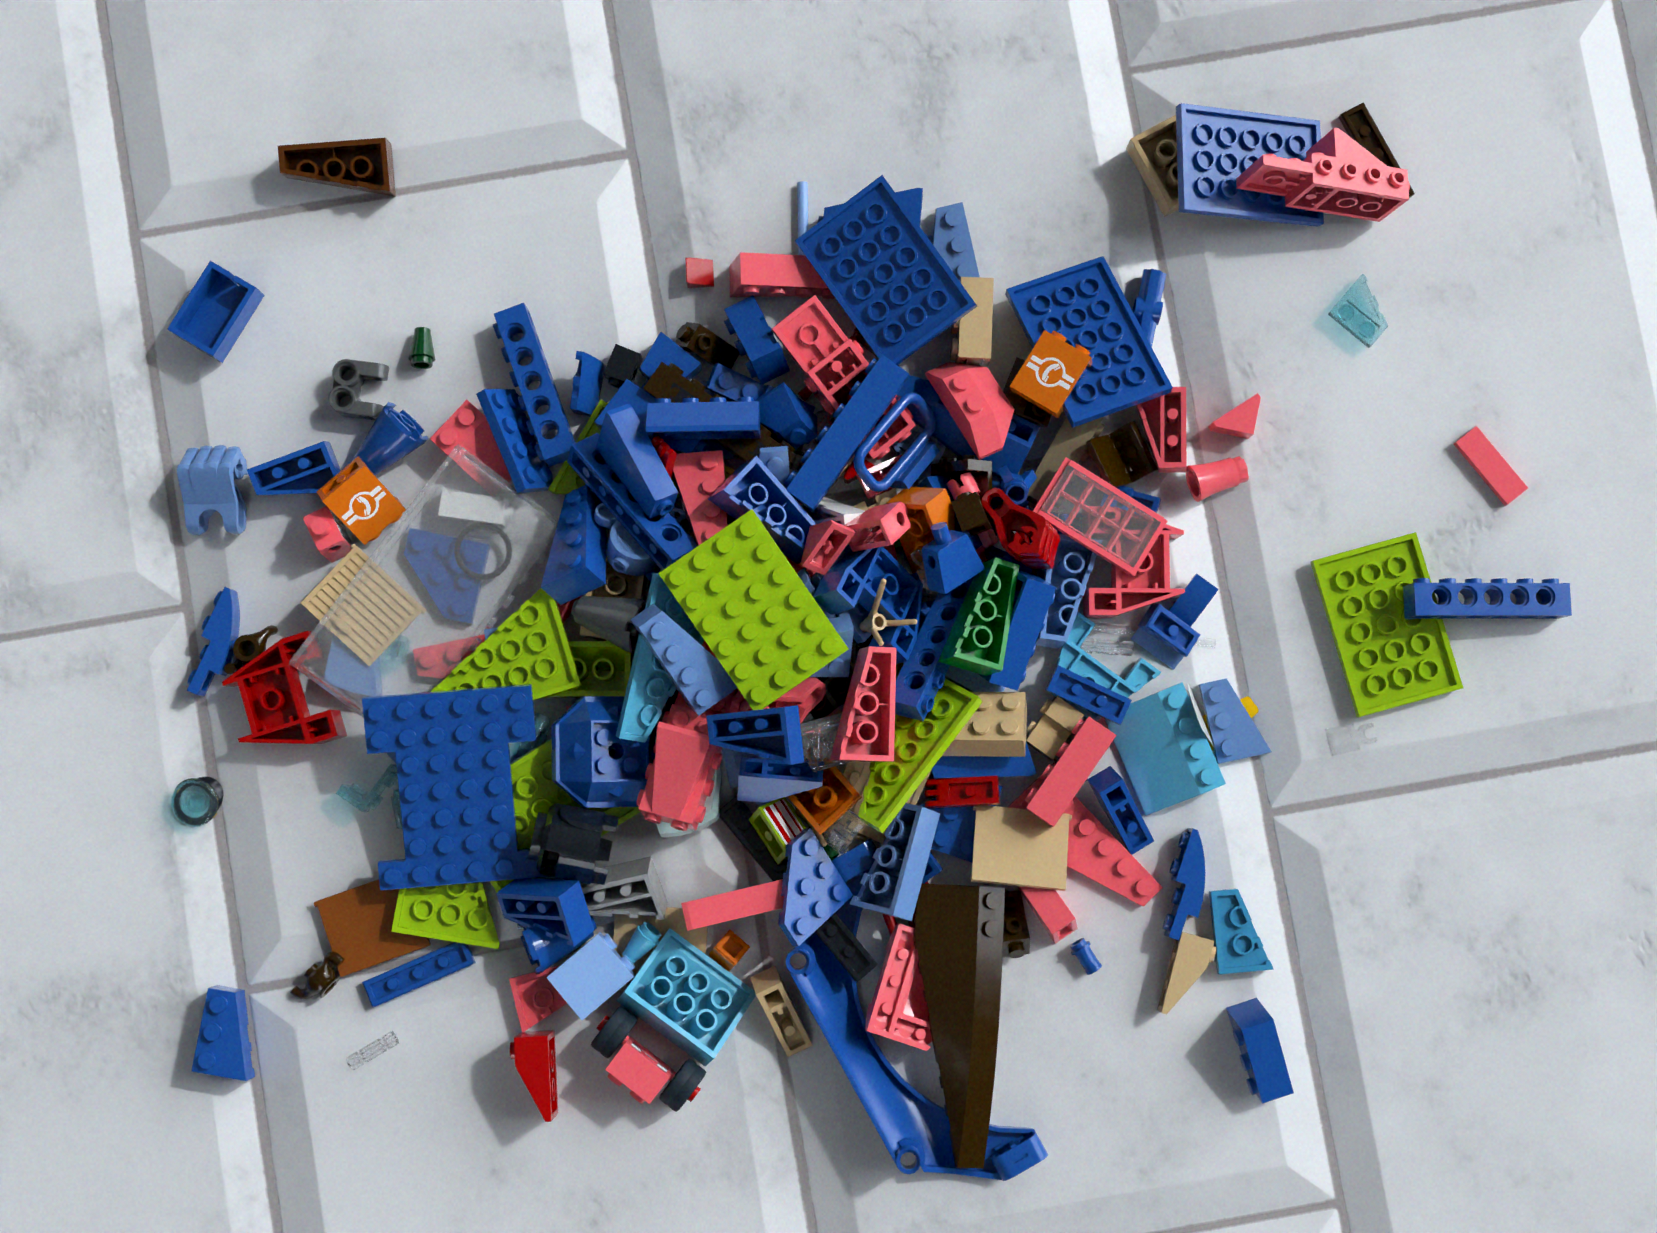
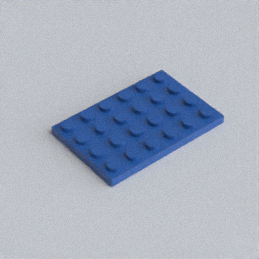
(1221, 145)
(885, 272)
(1093, 312)

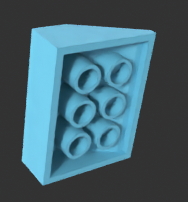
(1165, 750)
(687, 997)

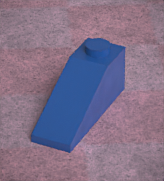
(772, 779)
(1121, 809)

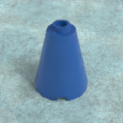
(390, 439)
(544, 949)

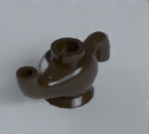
(249, 647)
(320, 978)

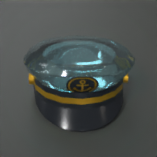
(197, 800)

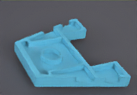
(1083, 664)

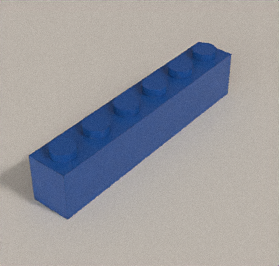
(847, 432)

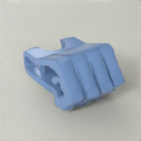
(209, 486)

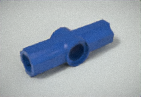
(1148, 304)

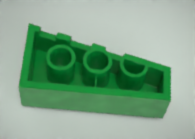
(983, 621)

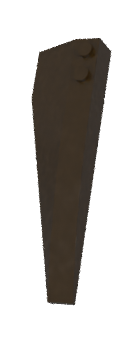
(961, 971)

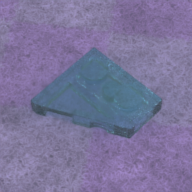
(1360, 313)

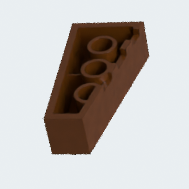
(344, 164)

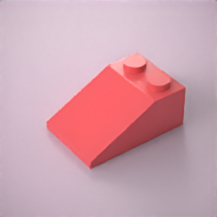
(471, 431)

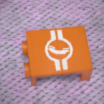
(1051, 372)
(361, 501)

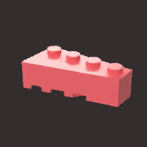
(775, 276)
(696, 479)
(869, 710)
(1070, 771)

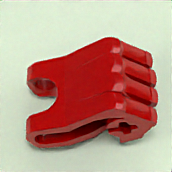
(1012, 517)

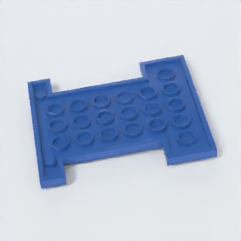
(454, 782)

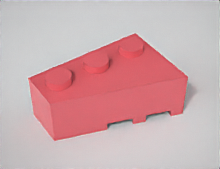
(1166, 430)

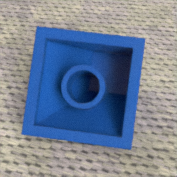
(787, 416)

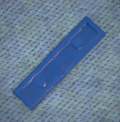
(418, 973)

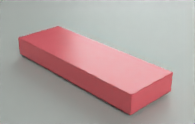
(1490, 466)

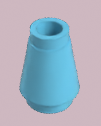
(642, 941)

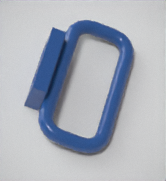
(914, 459)

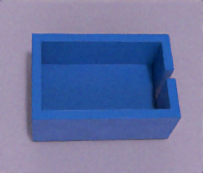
(216, 311)

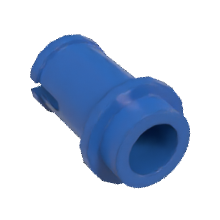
(1085, 956)

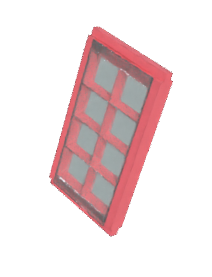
(1100, 516)

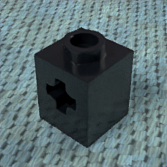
(622, 366)

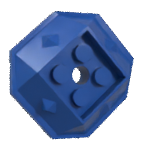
(582, 757)

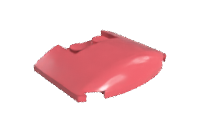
(898, 1000)

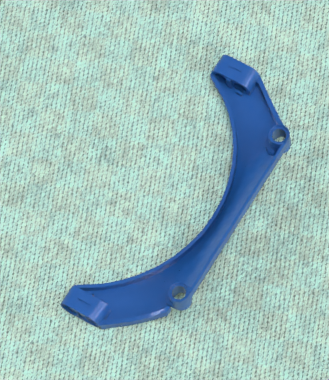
(897, 1110)

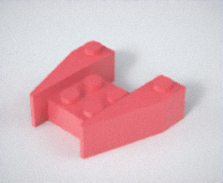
(1131, 593)

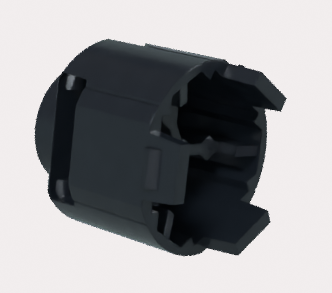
(570, 842)

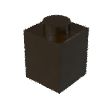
(971, 514)

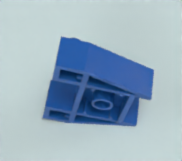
(858, 579)

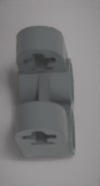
(352, 388)

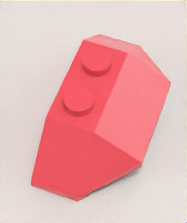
(974, 404)

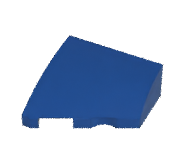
(587, 384)

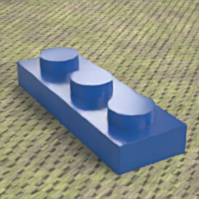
(1088, 694)

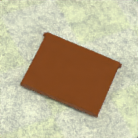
(361, 927)

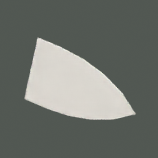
(1199, 715)

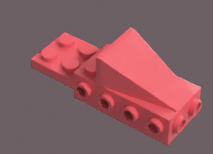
(1332, 179)
(833, 365)
(682, 767)

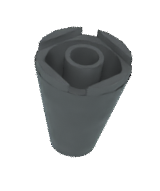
(610, 618)

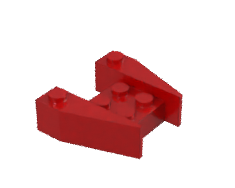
(277, 701)

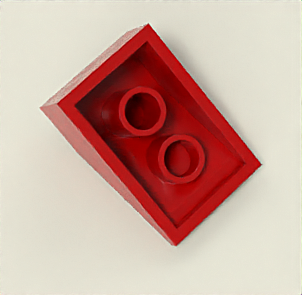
(536, 1064)

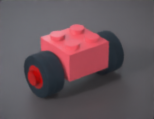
(642, 1069)

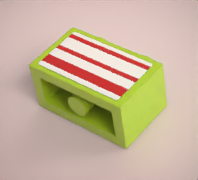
(777, 826)

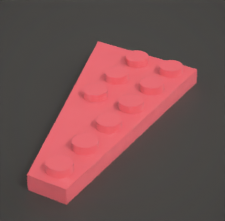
(1099, 854)

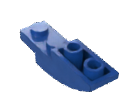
(735, 385)
(222, 631)
(1190, 872)

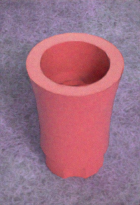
(1215, 477)

